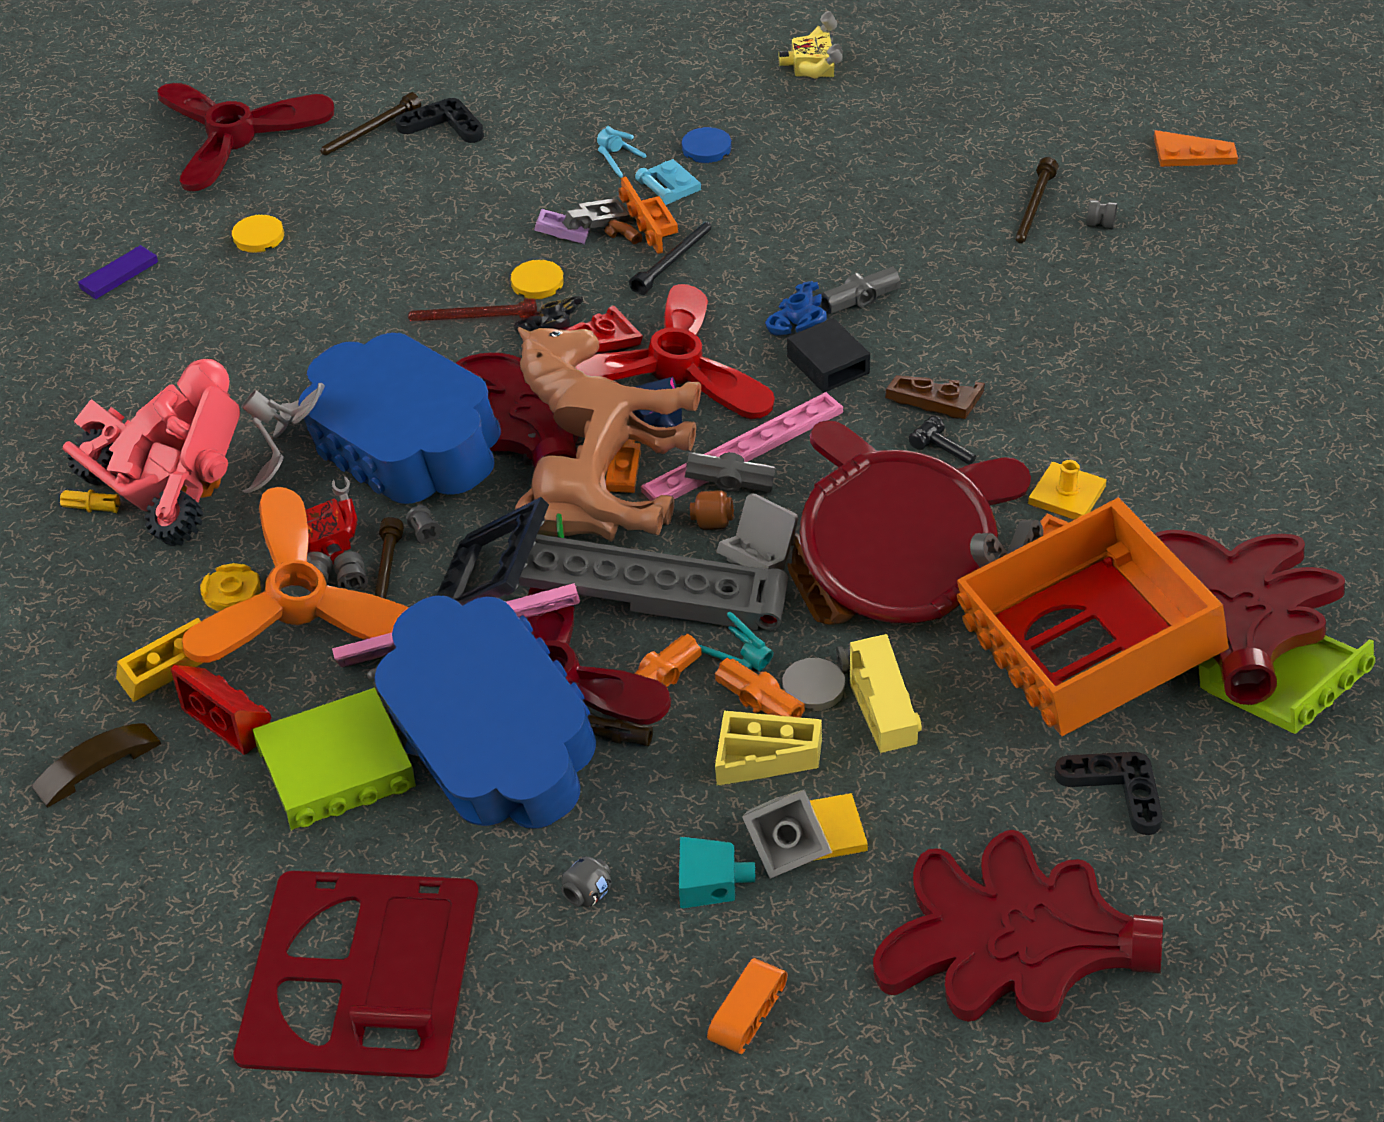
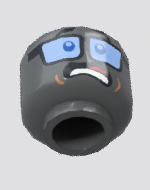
(586, 881)

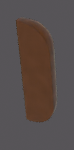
(820, 603)

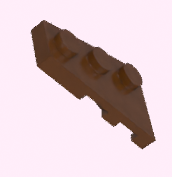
(943, 398)

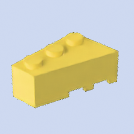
(765, 746)

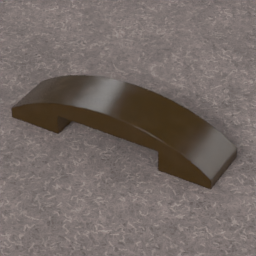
(90, 757)

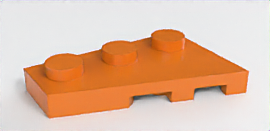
(1193, 151)

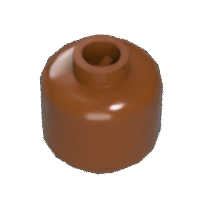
(712, 509)

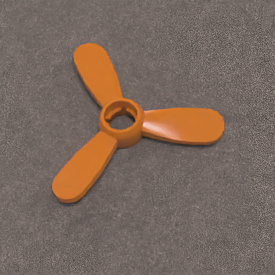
(287, 539)

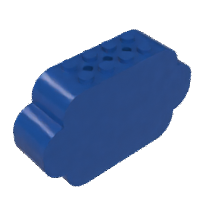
(401, 418)
(487, 710)

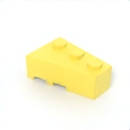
(882, 694)

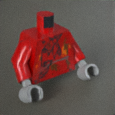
(332, 524)

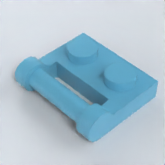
(673, 176)

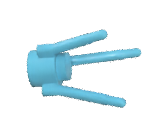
(611, 141)

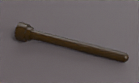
(408, 103)
(1046, 170)
(390, 532)

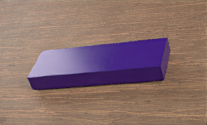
(118, 272)

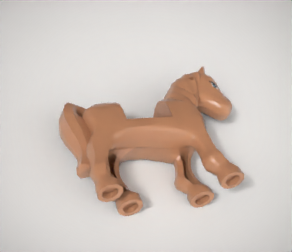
(604, 417)

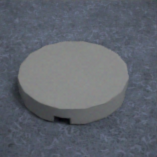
(815, 683)

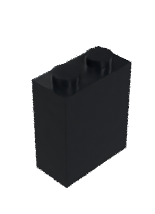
(828, 355)

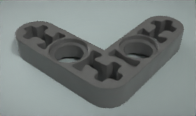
(987, 542)

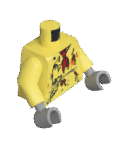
(814, 53)

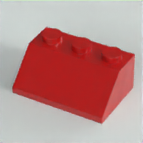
(219, 706)

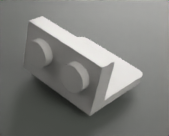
(762, 535)

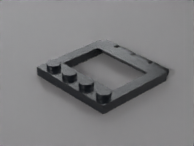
(525, 526)

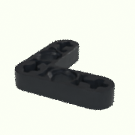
(441, 112)
(1120, 773)

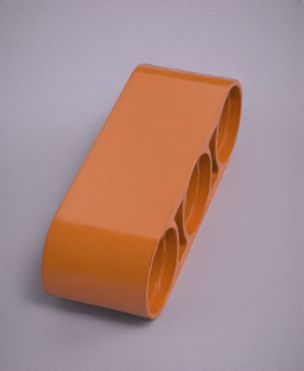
(746, 1004)

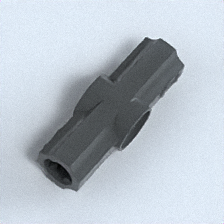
(860, 290)
(730, 472)

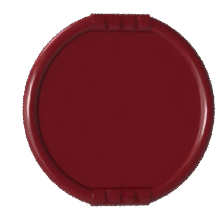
(894, 534)

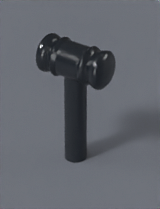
(930, 432)

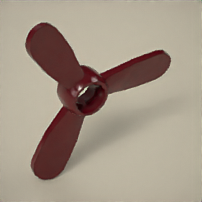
(234, 125)
(997, 479)
(605, 690)

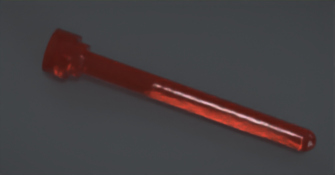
(523, 309)

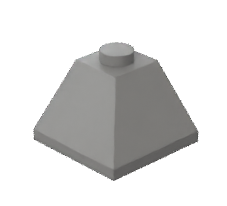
(786, 833)

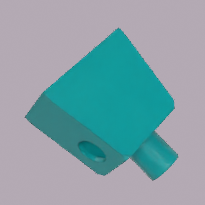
(710, 872)

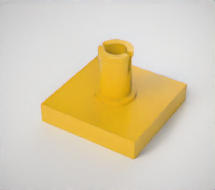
(1067, 490)

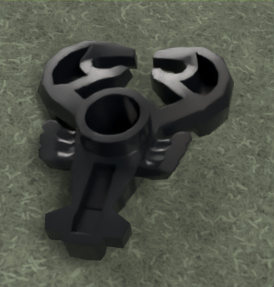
(552, 315)

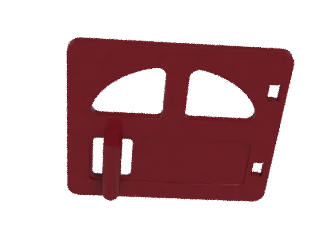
(398, 974)

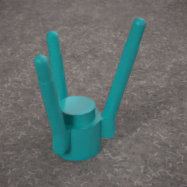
(754, 651)

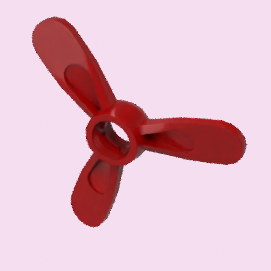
(678, 354)

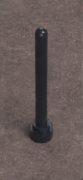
(643, 281)

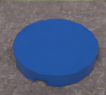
(706, 144)

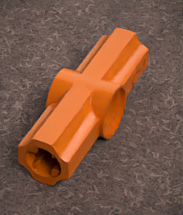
(671, 661)
(757, 691)

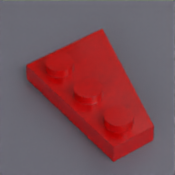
(611, 330)

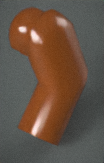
(628, 231)

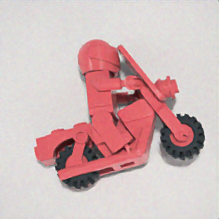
(165, 446)

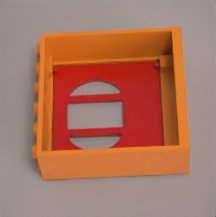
(1119, 577)

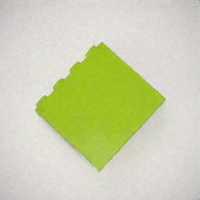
(1306, 681)
(334, 758)

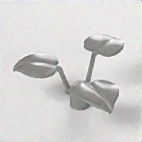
(265, 410)

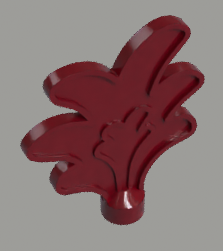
(519, 409)
(1262, 600)
(1012, 932)

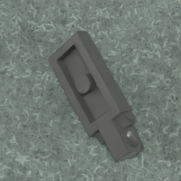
(595, 214)

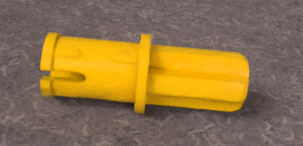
(90, 501)

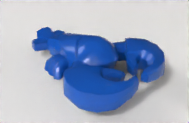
(799, 309)

